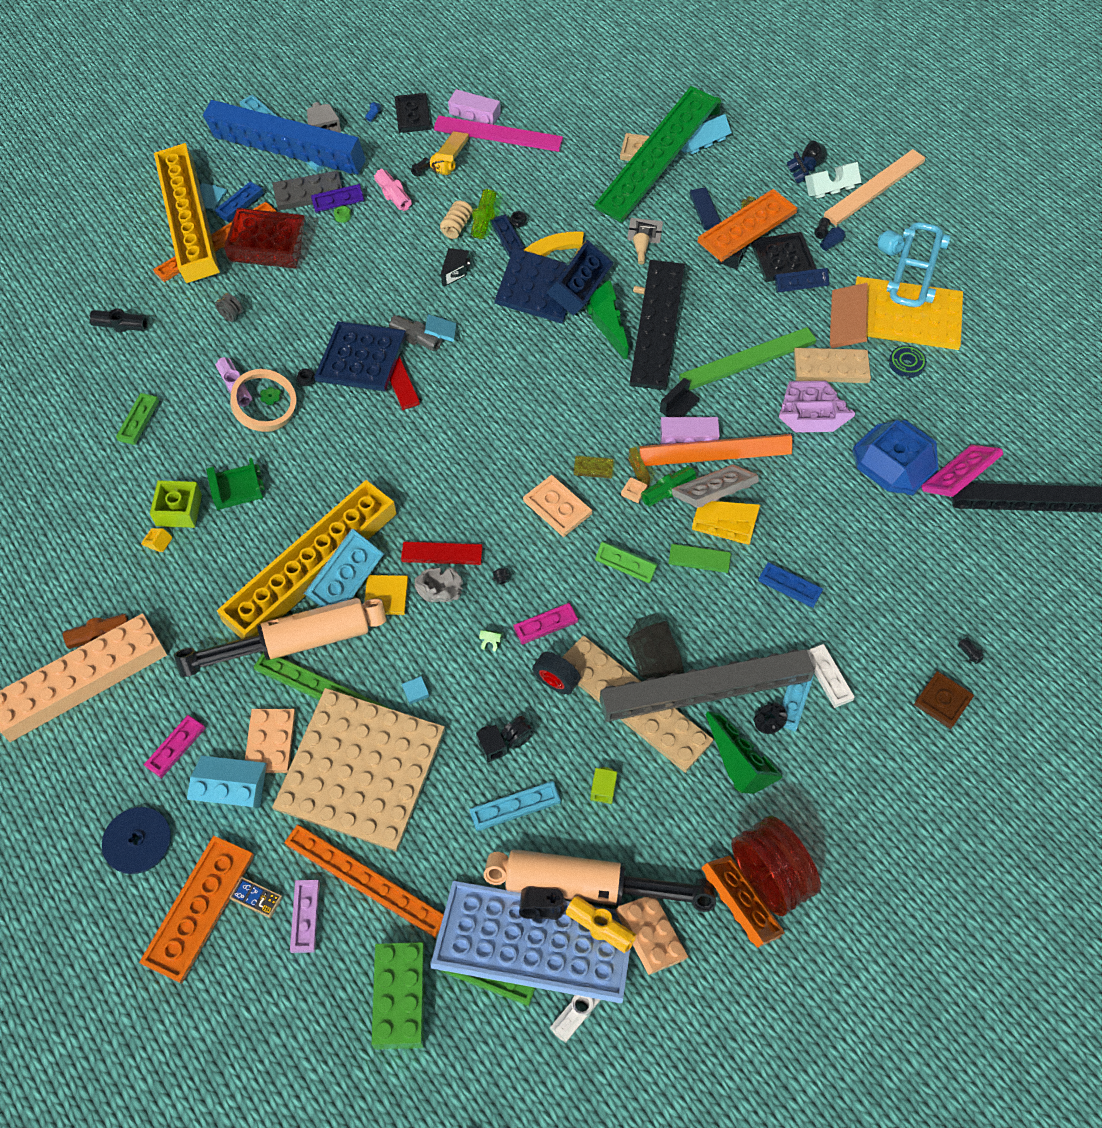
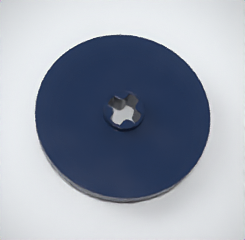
(151, 847)

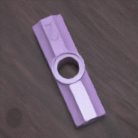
(230, 375)

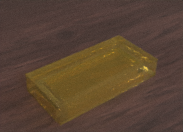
(638, 466)
(593, 467)

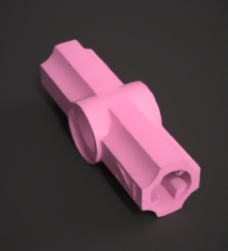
(392, 190)

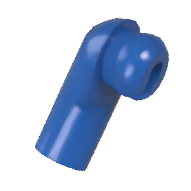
(374, 110)

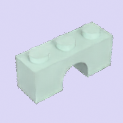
(846, 176)

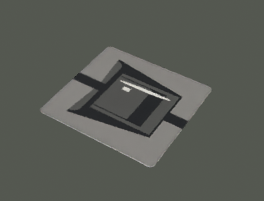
(650, 227)

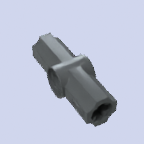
(415, 333)

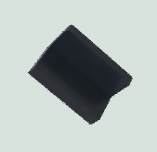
(679, 400)

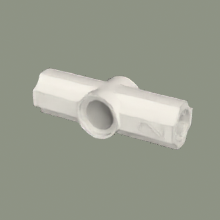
(571, 1018)

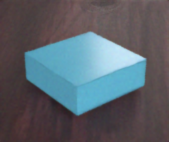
(415, 690)

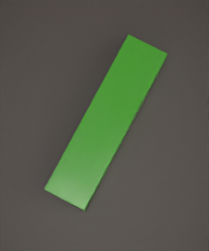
(515, 992)

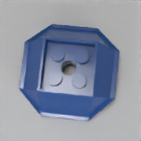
(897, 457)

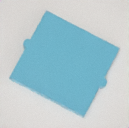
(212, 195)
(440, 328)

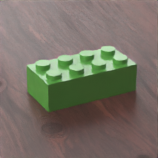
(398, 996)

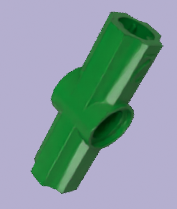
(664, 486)

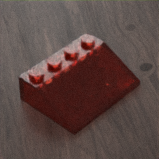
(265, 238)

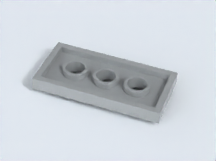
(715, 485)

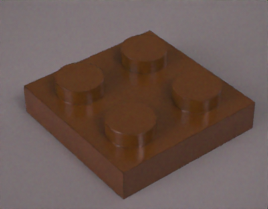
(944, 700)

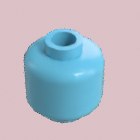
(890, 243)

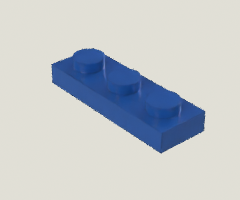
(240, 199)
(790, 585)

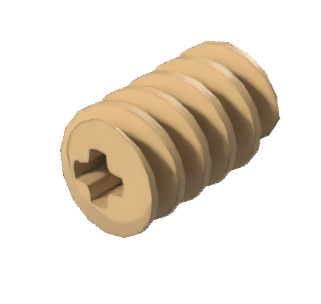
(456, 219)

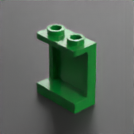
(235, 485)

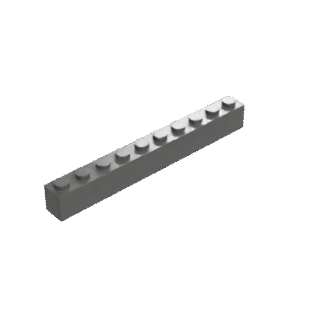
(705, 685)

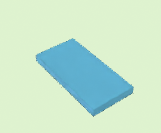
(344, 571)

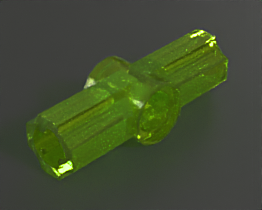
(483, 214)

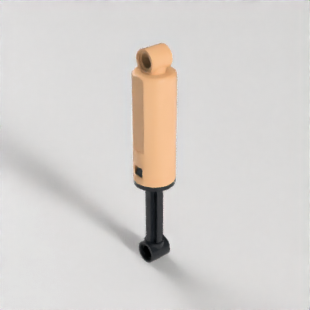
(291, 634)
(589, 879)

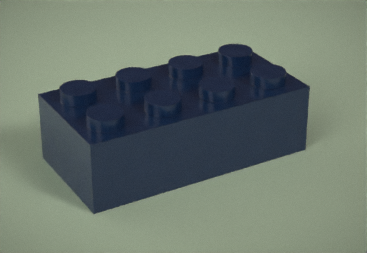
(580, 277)

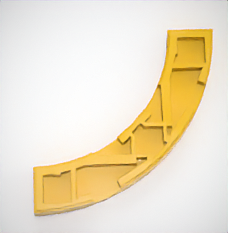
(558, 241)

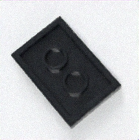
(412, 112)

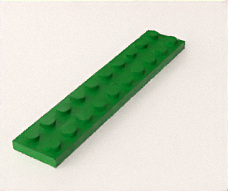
(656, 154)

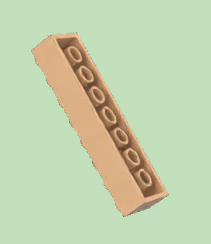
(77, 677)

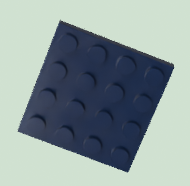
(526, 284)
(360, 356)

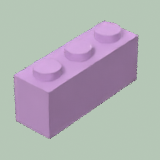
(474, 107)
(688, 429)

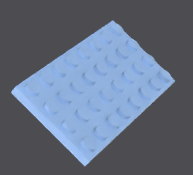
(491, 941)

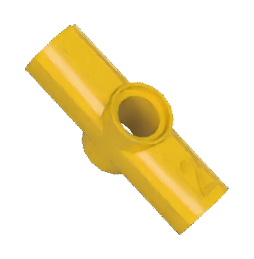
(611, 931)

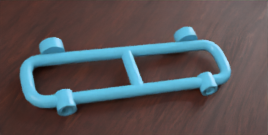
(926, 294)

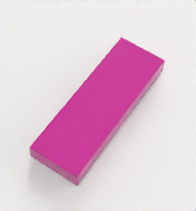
(545, 623)
(174, 746)

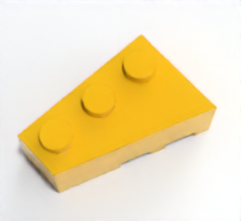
(727, 520)

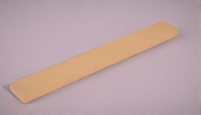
(874, 187)

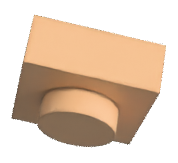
(633, 490)

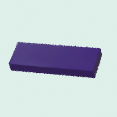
(337, 197)

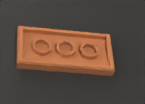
(849, 315)

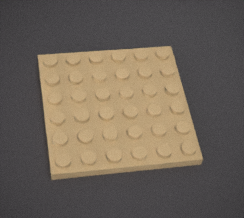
(359, 769)

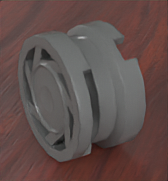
(229, 307)

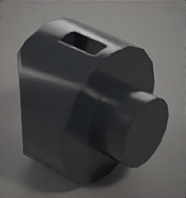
(815, 150)

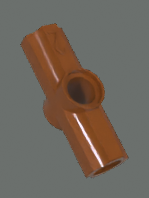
(93, 629)

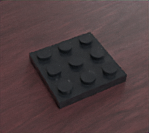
(782, 255)

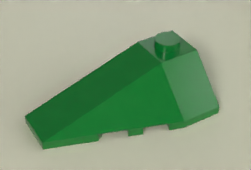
(607, 318)
(742, 763)

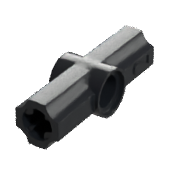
(118, 320)

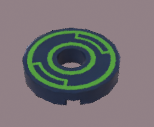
(910, 353)

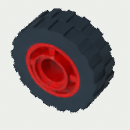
(556, 673)

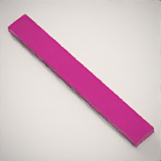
(499, 133)

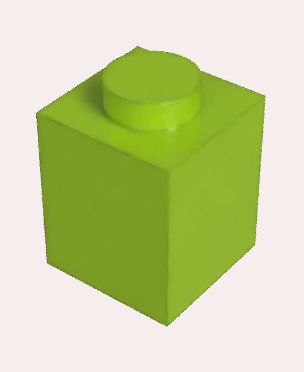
(603, 785)

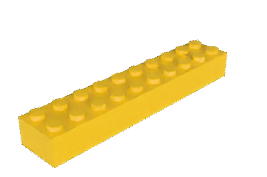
(186, 213)
(290, 574)

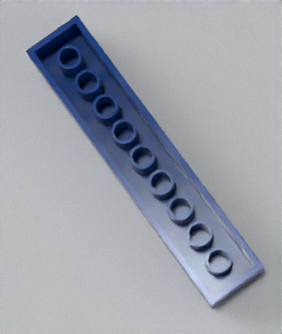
(285, 137)

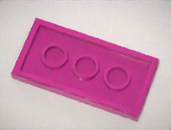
(962, 470)

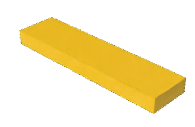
(452, 146)

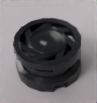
(518, 732)

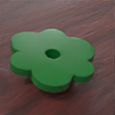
(270, 395)

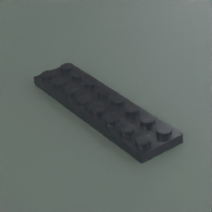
(657, 325)

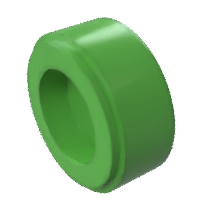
(342, 214)

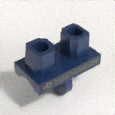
(803, 166)

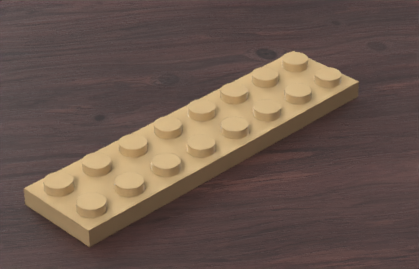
(664, 730)

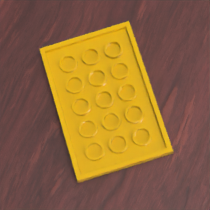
(929, 324)

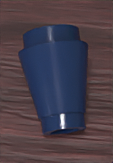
(834, 237)

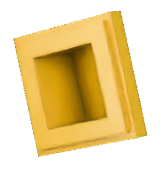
(157, 539)

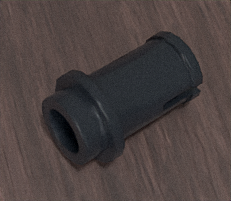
(420, 167)
(822, 229)
(971, 650)

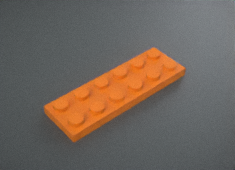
(747, 225)
(196, 909)

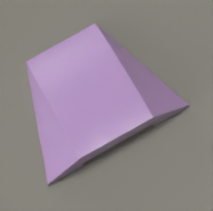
(813, 407)

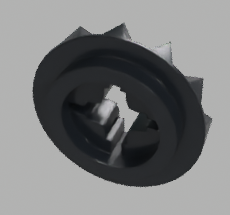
(772, 725)

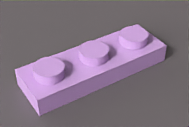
(304, 916)

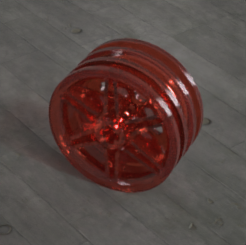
(776, 865)

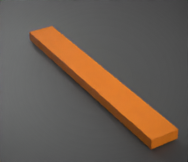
(170, 268)
(716, 450)
(365, 880)

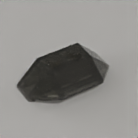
(654, 648)

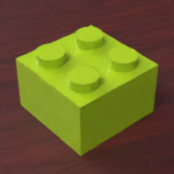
(176, 504)

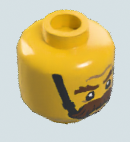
(440, 166)

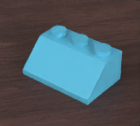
(709, 131)
(227, 781)

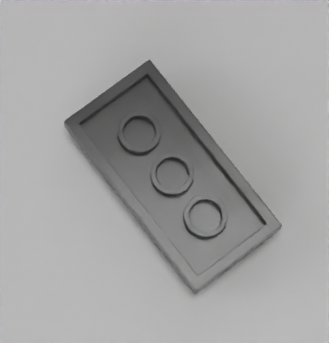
(298, 191)

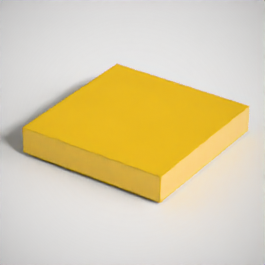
(390, 590)

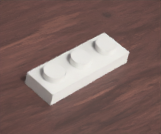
(830, 676)

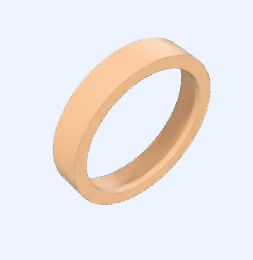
(253, 424)

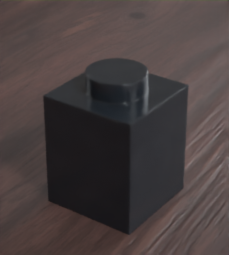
(491, 743)

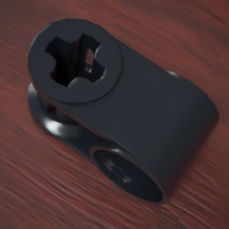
(540, 902)

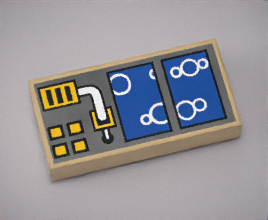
(256, 897)

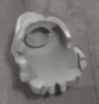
(439, 587)

